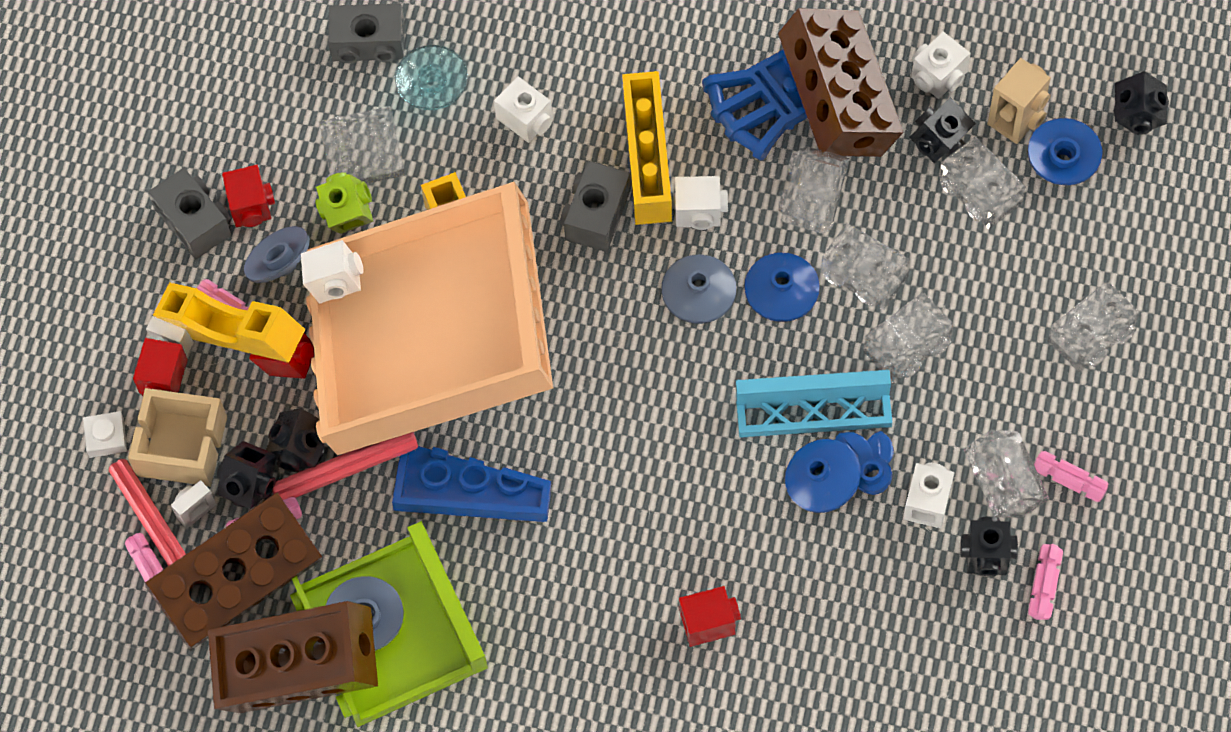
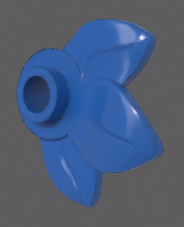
(873, 456)

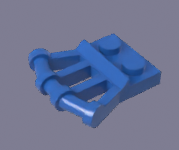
(774, 85)

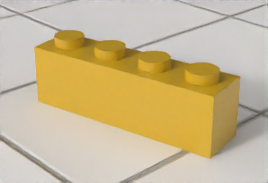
(647, 148)

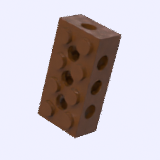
(840, 82)
(233, 544)
(293, 657)

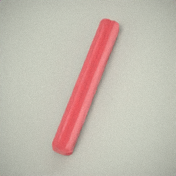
(344, 466)
(146, 511)

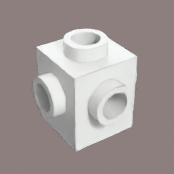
(940, 65)

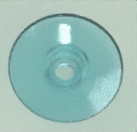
(428, 65)

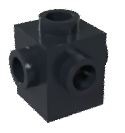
(1141, 103)
(941, 130)
(295, 440)
(246, 475)
(988, 546)

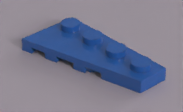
(460, 487)

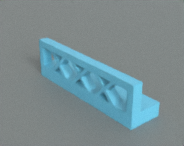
(809, 390)

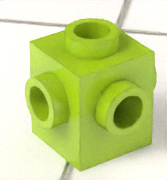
(344, 202)

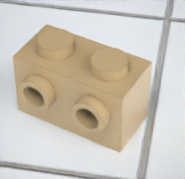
(1019, 101)

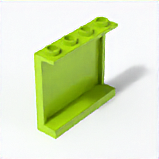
(435, 637)

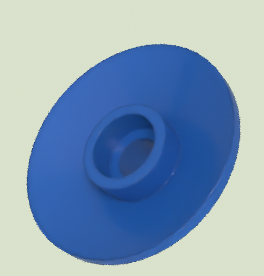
(1066, 138)
(779, 301)
(830, 488)

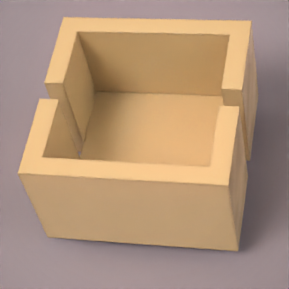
(182, 437)

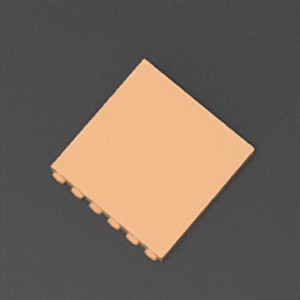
(439, 323)

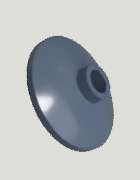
(276, 254)
(698, 303)
(384, 604)

